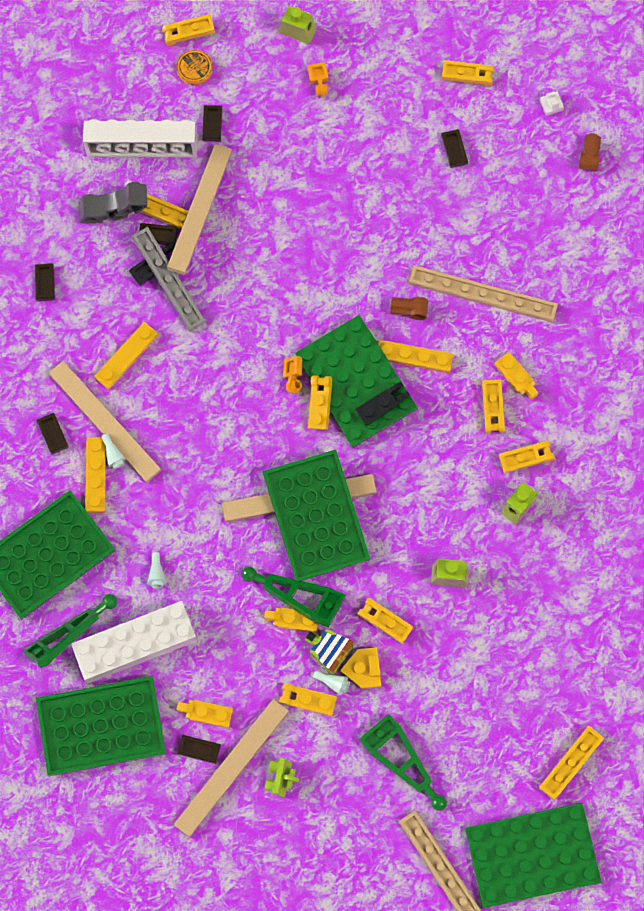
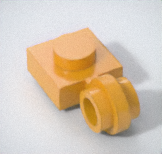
(318, 74)
(291, 371)

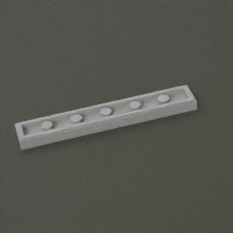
(168, 279)

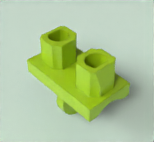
(283, 779)

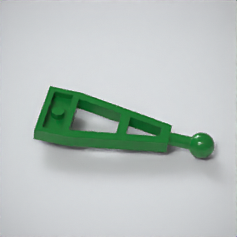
(325, 610)
(43, 655)
(382, 733)

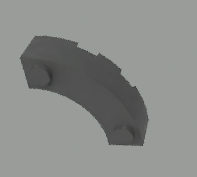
(113, 205)

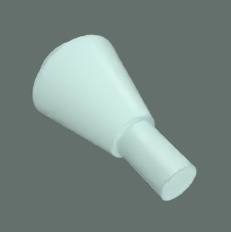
(114, 456)
(156, 576)
(337, 683)

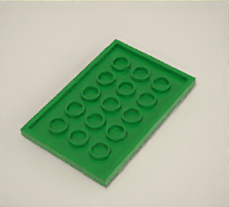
(357, 374)
(316, 515)
(49, 554)
(100, 726)
(532, 855)

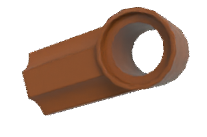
(589, 157)
(415, 307)

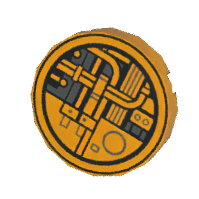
(194, 67)

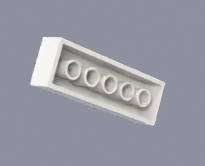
(140, 138)
(134, 642)

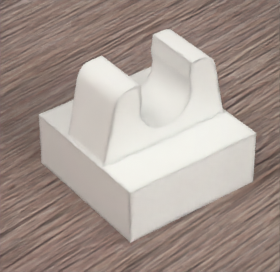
(551, 103)

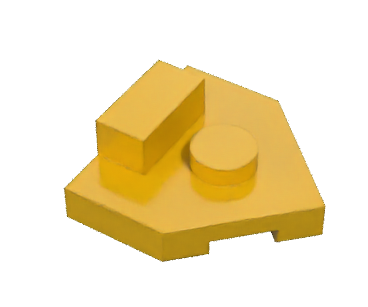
(363, 668)

